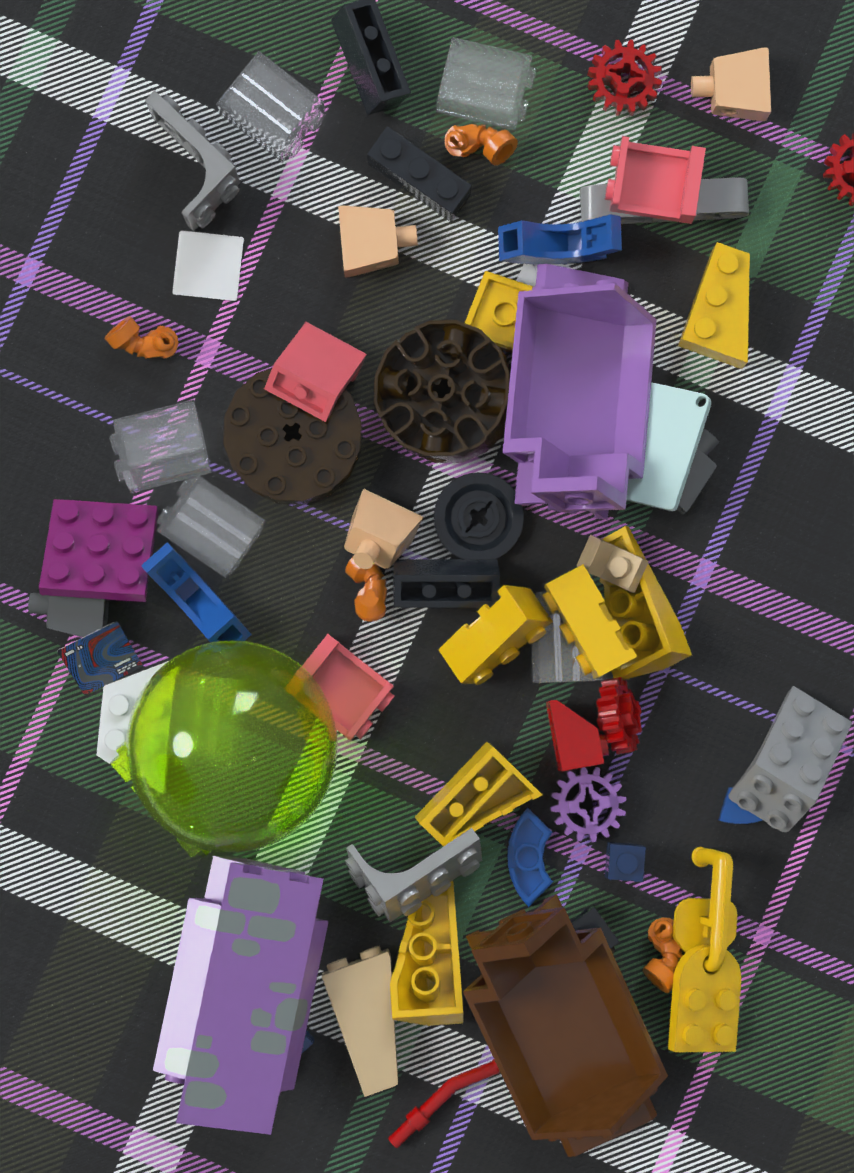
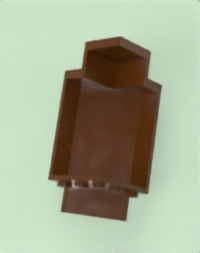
(563, 1028)

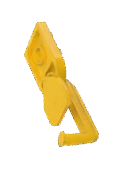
(706, 1002)

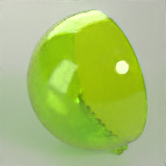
(230, 747)

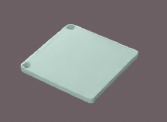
(671, 444)

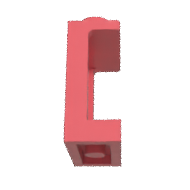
(655, 181)
(314, 371)
(349, 686)

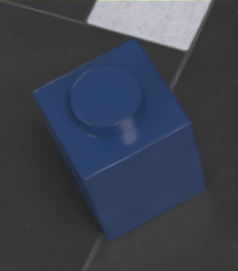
(625, 862)

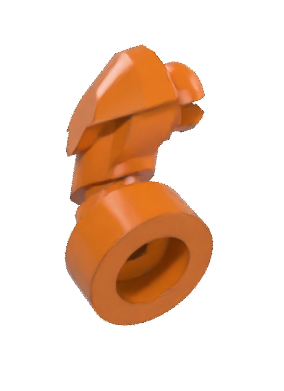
(468, 138)
(157, 343)
(372, 597)
(662, 970)

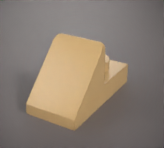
(612, 563)

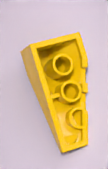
(644, 618)
(427, 969)

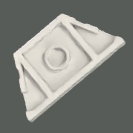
(116, 711)

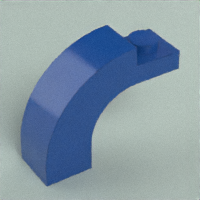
(559, 243)
(194, 596)

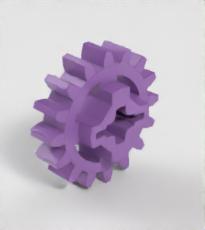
(603, 801)

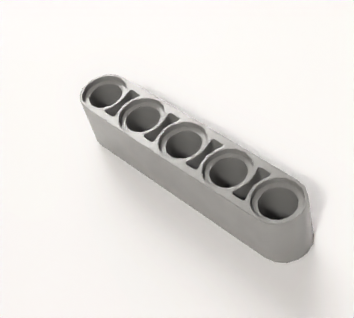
(717, 200)

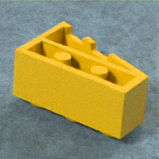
(721, 309)
(587, 622)
(496, 635)
(475, 796)

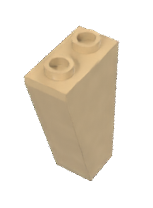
(364, 1014)

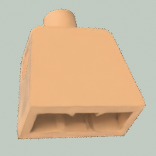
(737, 85)
(371, 239)
(380, 531)

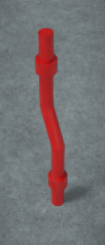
(419, 1117)

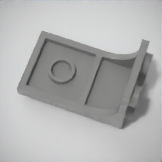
(221, 174)
(792, 761)
(404, 891)

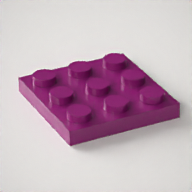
(98, 550)

